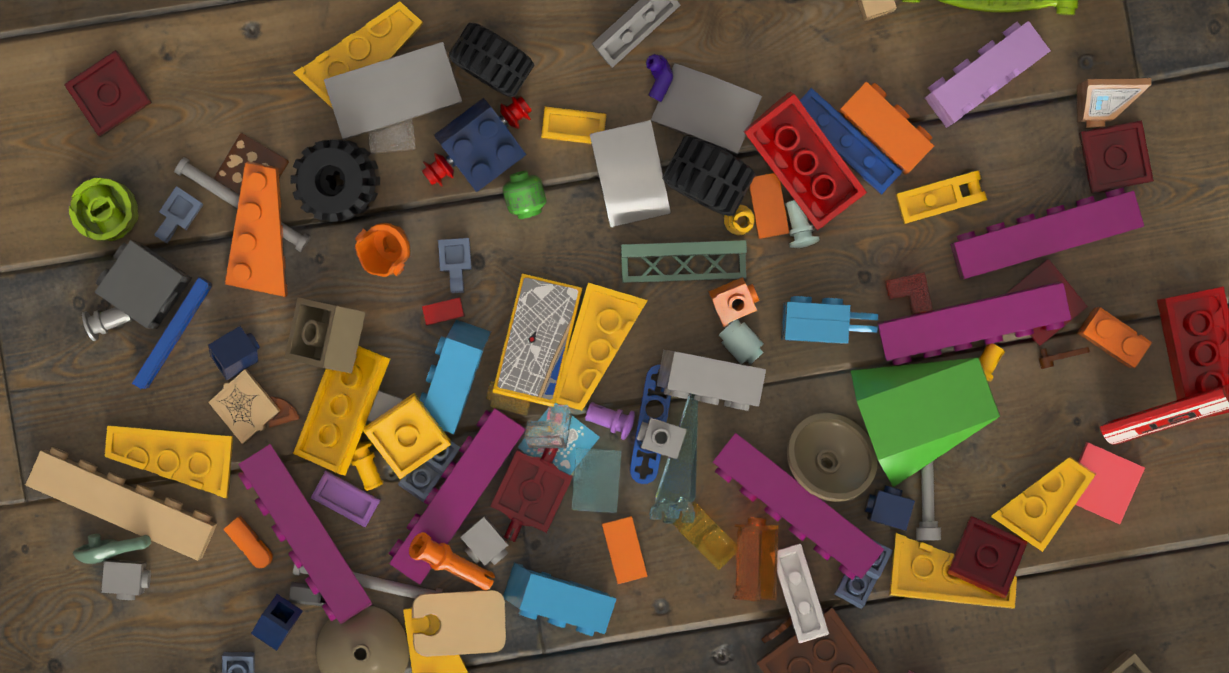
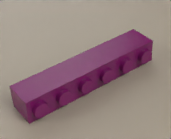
(1047, 234)
(974, 321)
(461, 490)
(803, 510)
(305, 535)

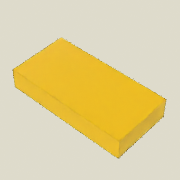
(571, 124)

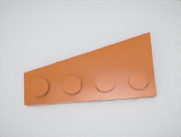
(257, 244)

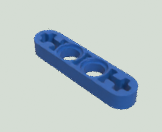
(637, 461)

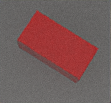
(443, 311)

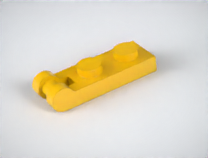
(940, 197)

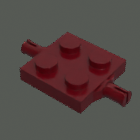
(531, 492)

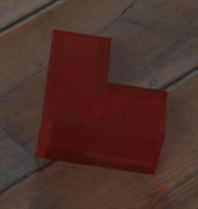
(915, 288)

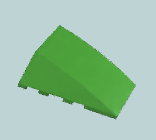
(922, 410)

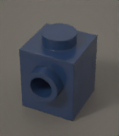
(234, 352)
(889, 507)
(276, 622)

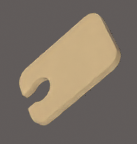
(468, 622)

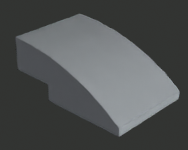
(707, 108)
(630, 173)

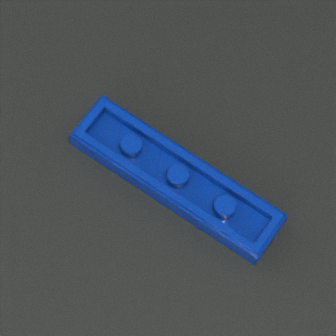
(851, 144)
(172, 333)

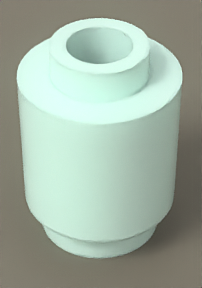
(741, 342)

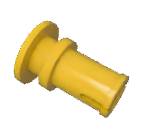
(741, 222)
(990, 359)
(365, 466)

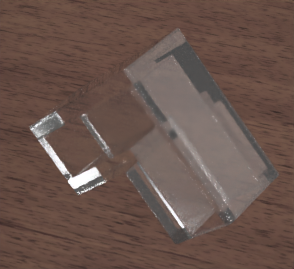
(550, 433)

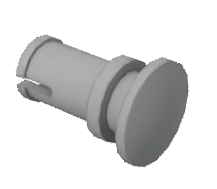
(102, 321)

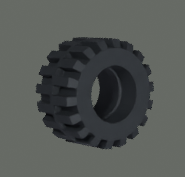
(491, 59)

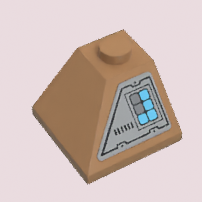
(1106, 98)

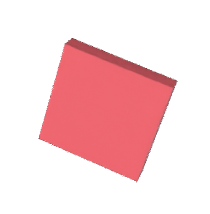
(1112, 485)

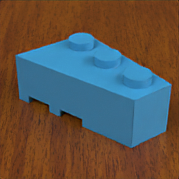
(454, 373)
(559, 600)

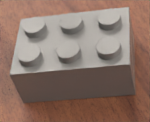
(710, 380)

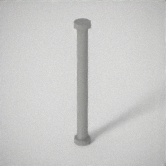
(232, 198)
(383, 584)

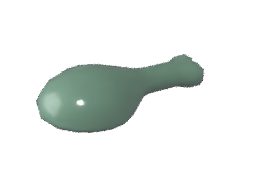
(102, 550)

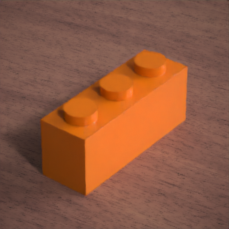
(887, 127)

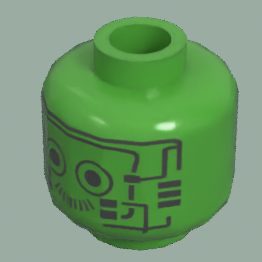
(524, 194)

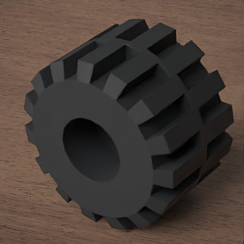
(709, 175)
(319, 190)

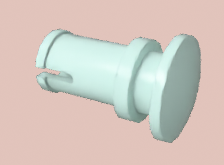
(800, 226)

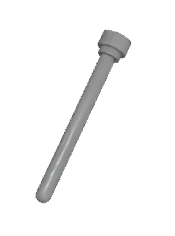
(928, 527)

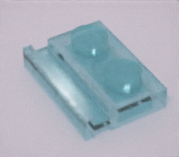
(596, 480)

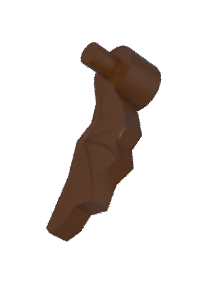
(1047, 361)
(778, 630)

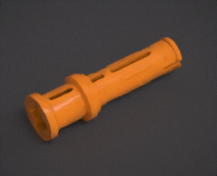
(441, 557)

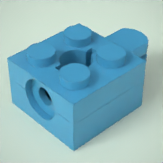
(821, 322)

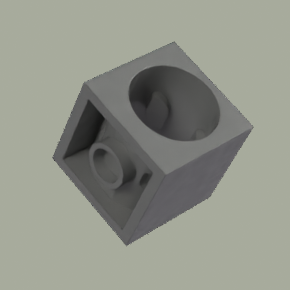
(142, 284)

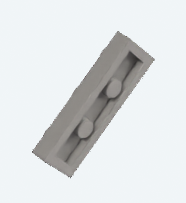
(633, 28)

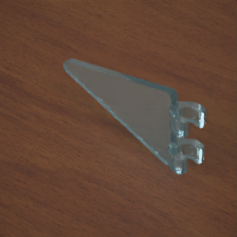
(678, 480)

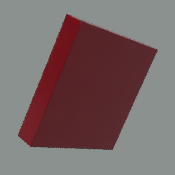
(107, 93)
(1116, 156)
(1046, 274)
(987, 557)

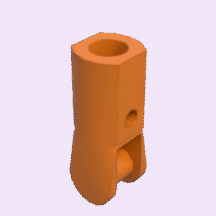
(249, 543)

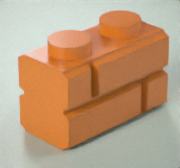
(1114, 337)

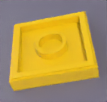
(407, 436)

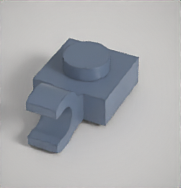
(179, 210)
(454, 258)

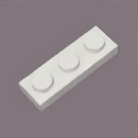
(800, 594)

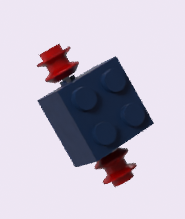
(479, 143)

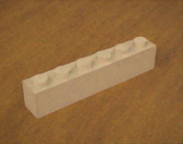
(121, 504)

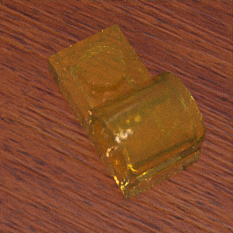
(707, 537)

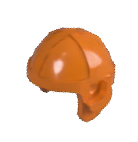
(383, 249)

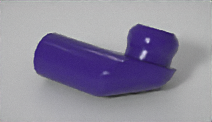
(662, 74)

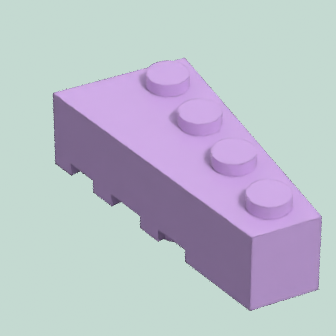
(986, 74)

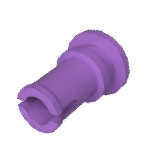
(611, 419)

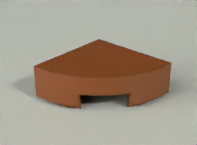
(287, 413)

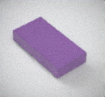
(345, 498)

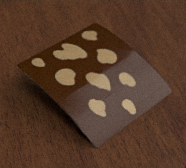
(243, 151)

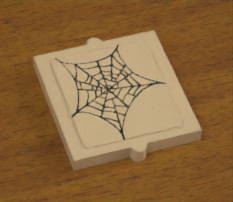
(244, 406)

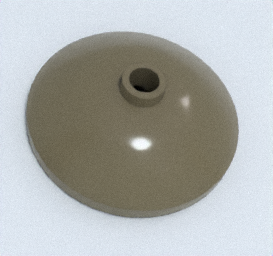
(838, 444)
(370, 629)

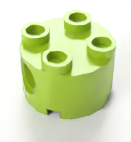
(103, 209)

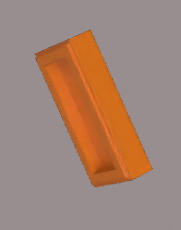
(768, 206)
(624, 550)

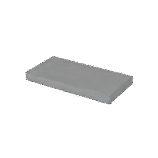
(393, 90)

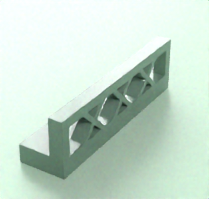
(683, 249)

